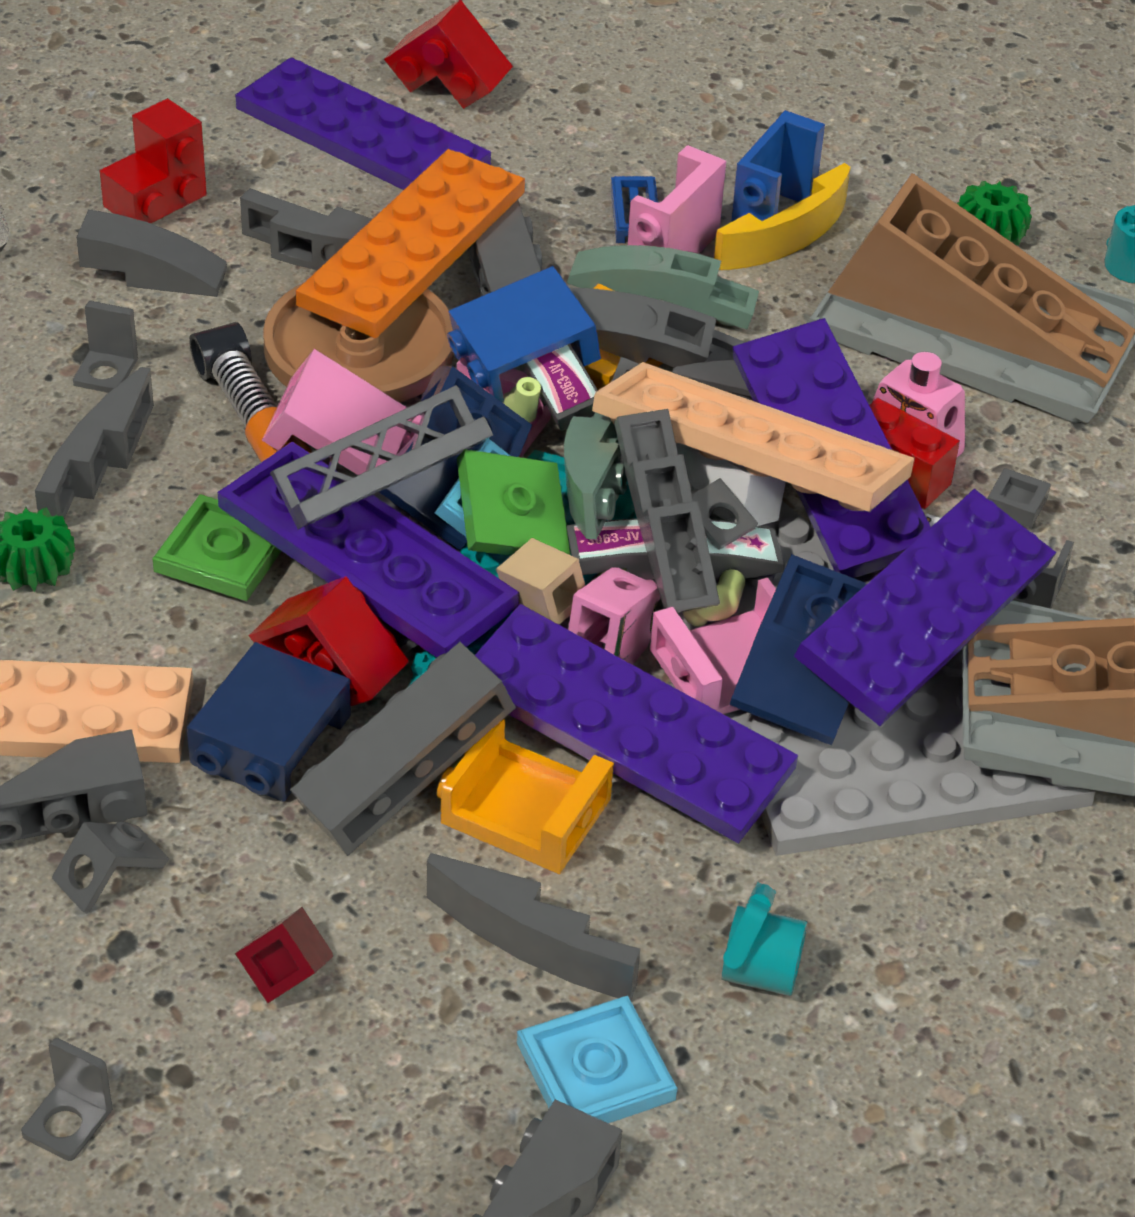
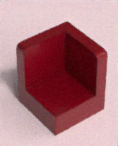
(284, 955)

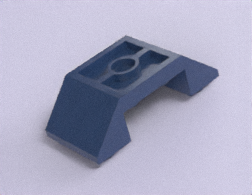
(426, 490)
(772, 679)

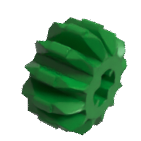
(999, 209)
(34, 548)

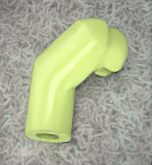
(524, 398)
(729, 591)

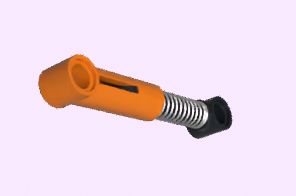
(226, 357)

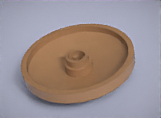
(395, 362)

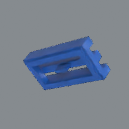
(632, 183)

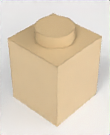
(543, 578)

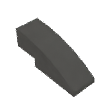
(148, 255)

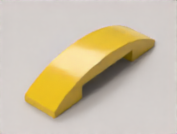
(757, 242)

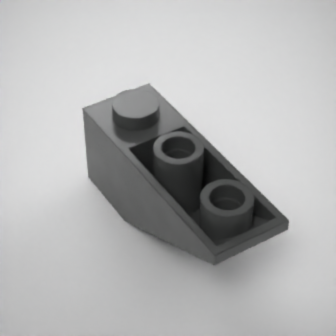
(82, 782)
(560, 1167)

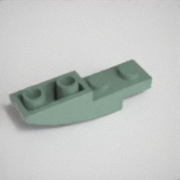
(667, 275)
(593, 472)

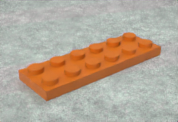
(410, 243)

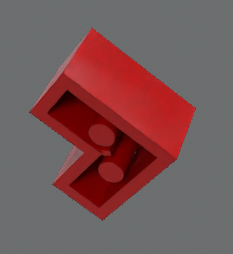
(455, 51)
(164, 169)
(931, 448)
(338, 633)

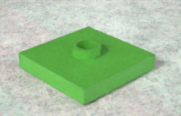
(510, 502)
(215, 551)

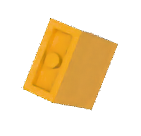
(524, 799)

